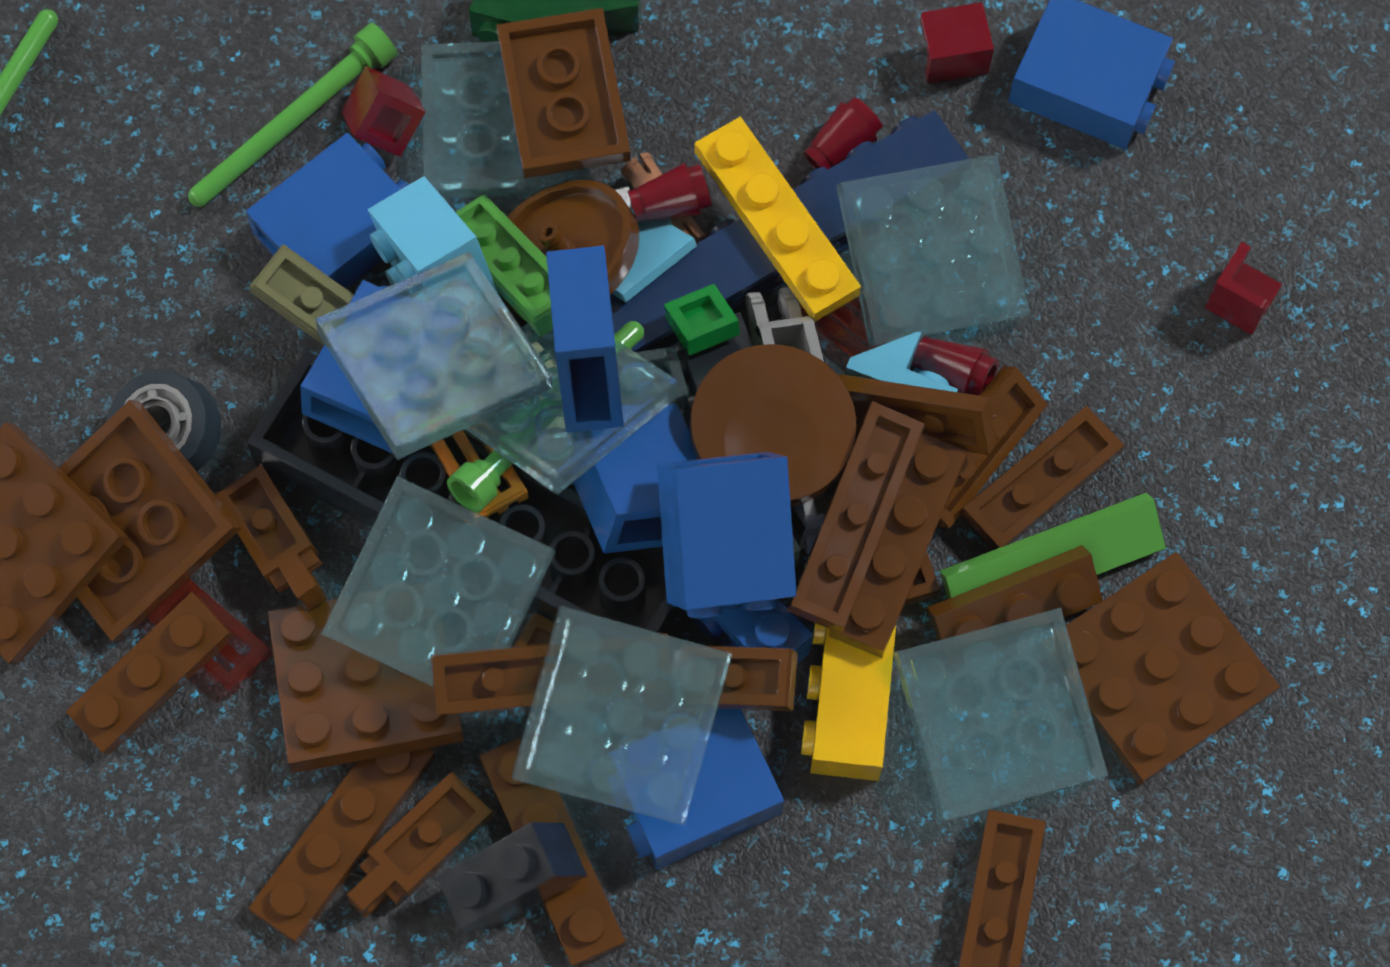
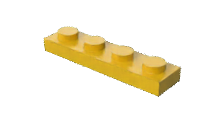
(777, 219)

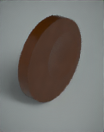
(580, 217)
(781, 405)

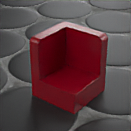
(956, 42)
(383, 111)
(1242, 292)

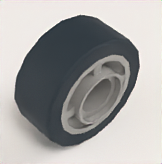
(192, 410)

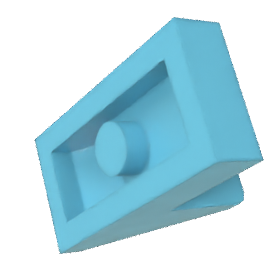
(893, 364)

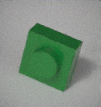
(702, 319)

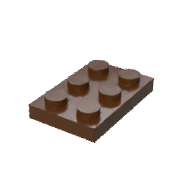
(563, 93)

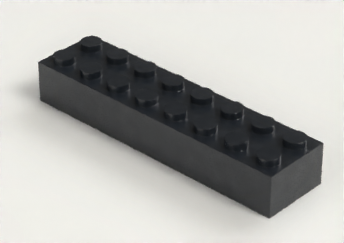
(360, 476)

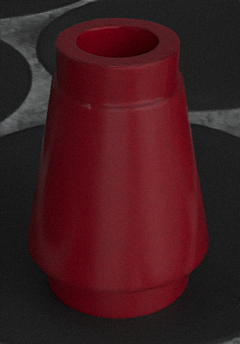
(843, 131)
(671, 195)
(961, 365)

